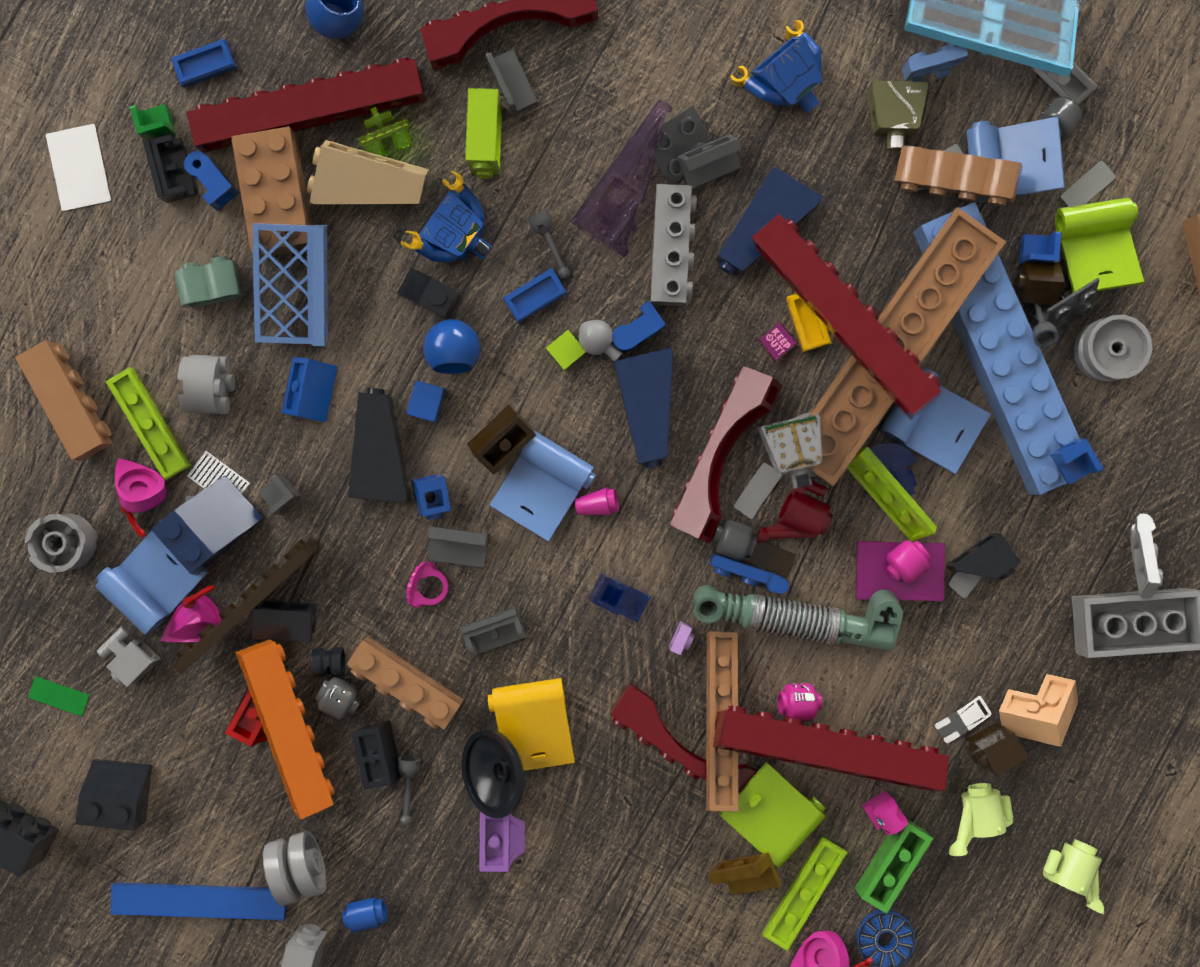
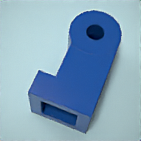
(208, 173)
(630, 336)

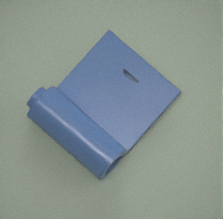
(1024, 145)
(939, 428)
(544, 482)
(148, 584)

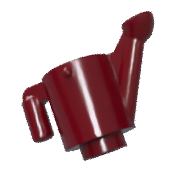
(800, 515)

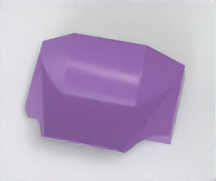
(500, 842)

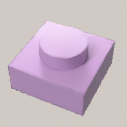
(682, 638)

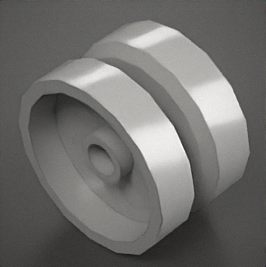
(1112, 348)
(294, 868)

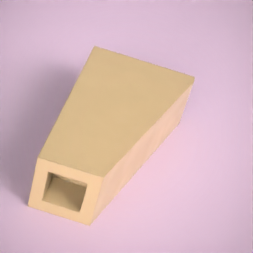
(362, 177)

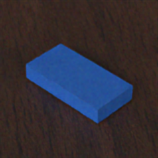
(203, 63)
(535, 295)

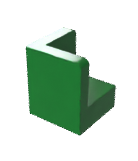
(152, 122)

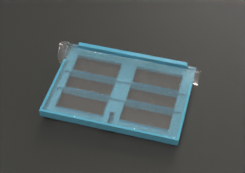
(1016, 30)

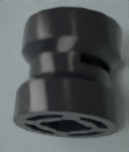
(328, 662)

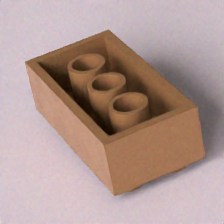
(272, 185)

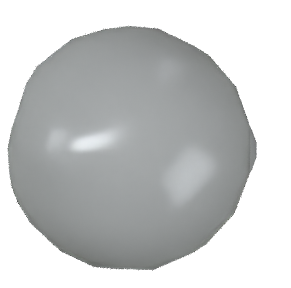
(596, 338)

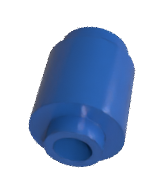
(365, 914)

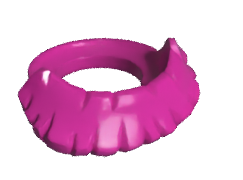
(425, 570)

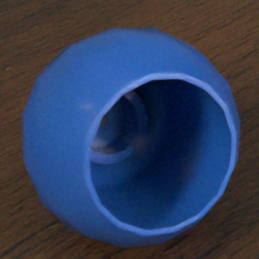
(334, 17)
(451, 347)

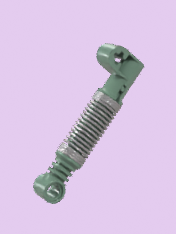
(803, 620)

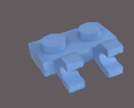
(939, 62)

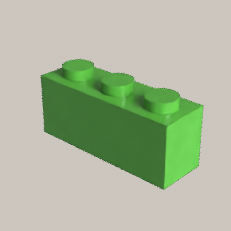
(893, 866)

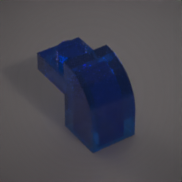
(895, 459)
(618, 597)

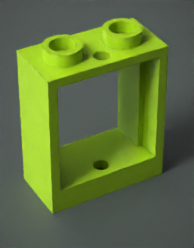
(484, 132)

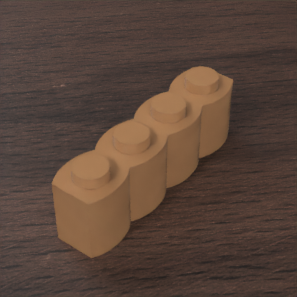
(959, 174)

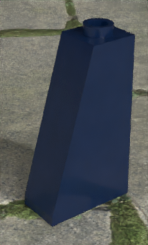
(776, 196)
(646, 400)

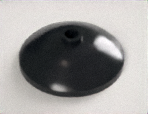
(493, 773)

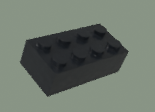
(23, 838)

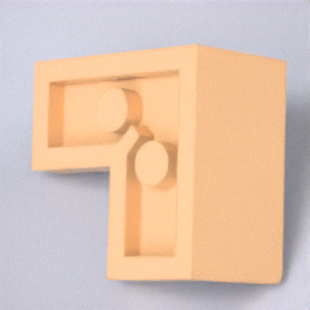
(1043, 715)

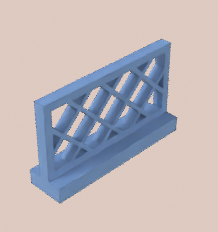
(316, 281)

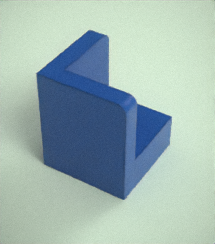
(1040, 248)
(426, 401)
(1076, 460)

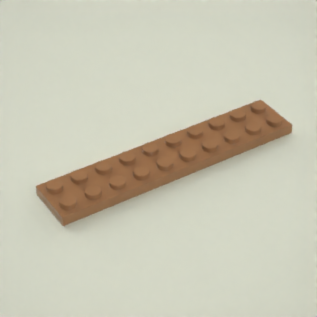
(918, 317)

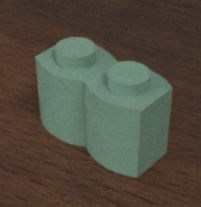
(208, 283)

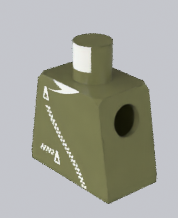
(896, 109)

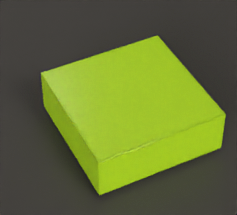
(566, 350)

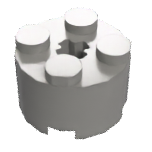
(205, 384)
(57, 556)

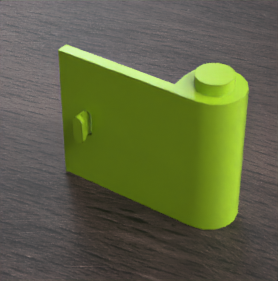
(1098, 242)
(774, 815)

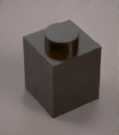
(1040, 283)

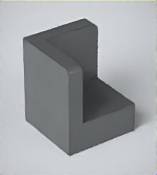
(279, 494)

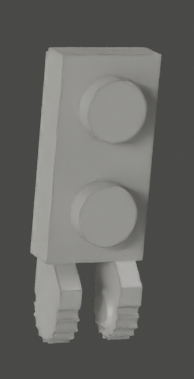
(1145, 556)

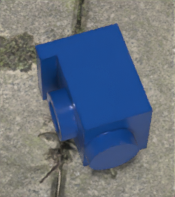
(440, 502)

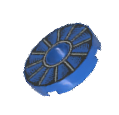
(888, 955)

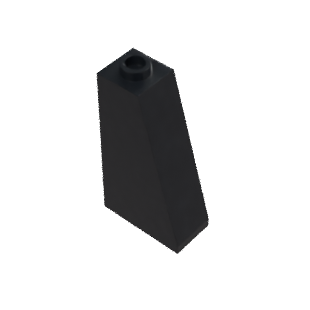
(377, 453)

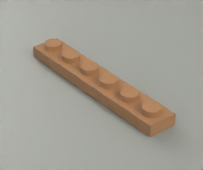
(721, 693)

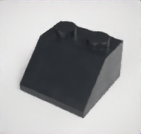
(114, 795)

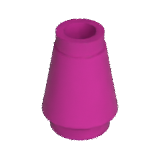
(598, 503)

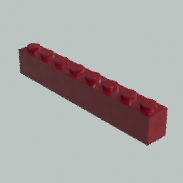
(309, 104)
(846, 316)
(830, 750)

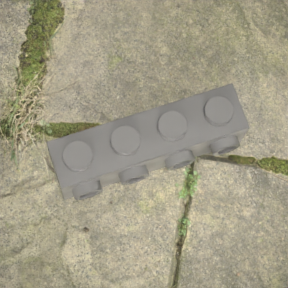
(671, 245)

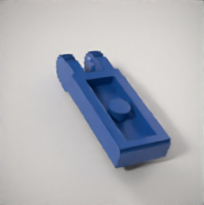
(750, 574)

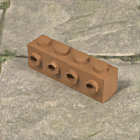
(64, 400)
(404, 682)

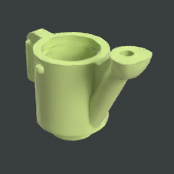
(983, 816)
(1077, 871)

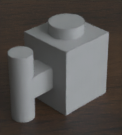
(131, 660)

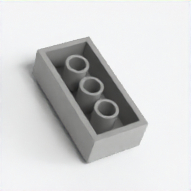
(1136, 625)

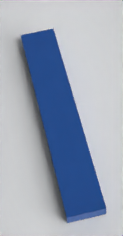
(195, 901)

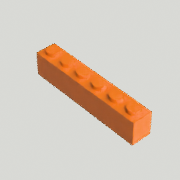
(285, 728)

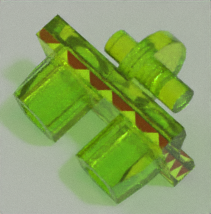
(397, 130)

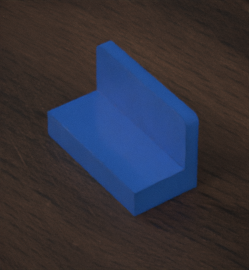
(309, 389)

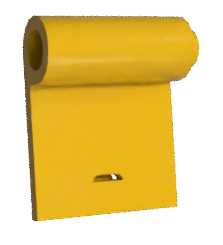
(534, 722)

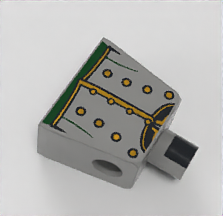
(794, 447)

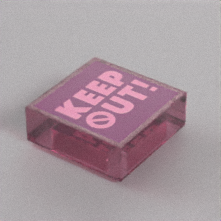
(777, 341)

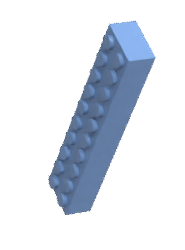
(1011, 370)

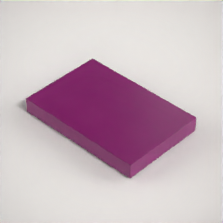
(873, 576)

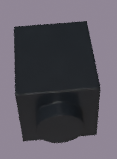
(429, 294)
(987, 558)

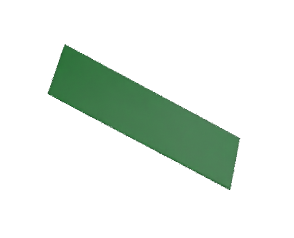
(58, 696)

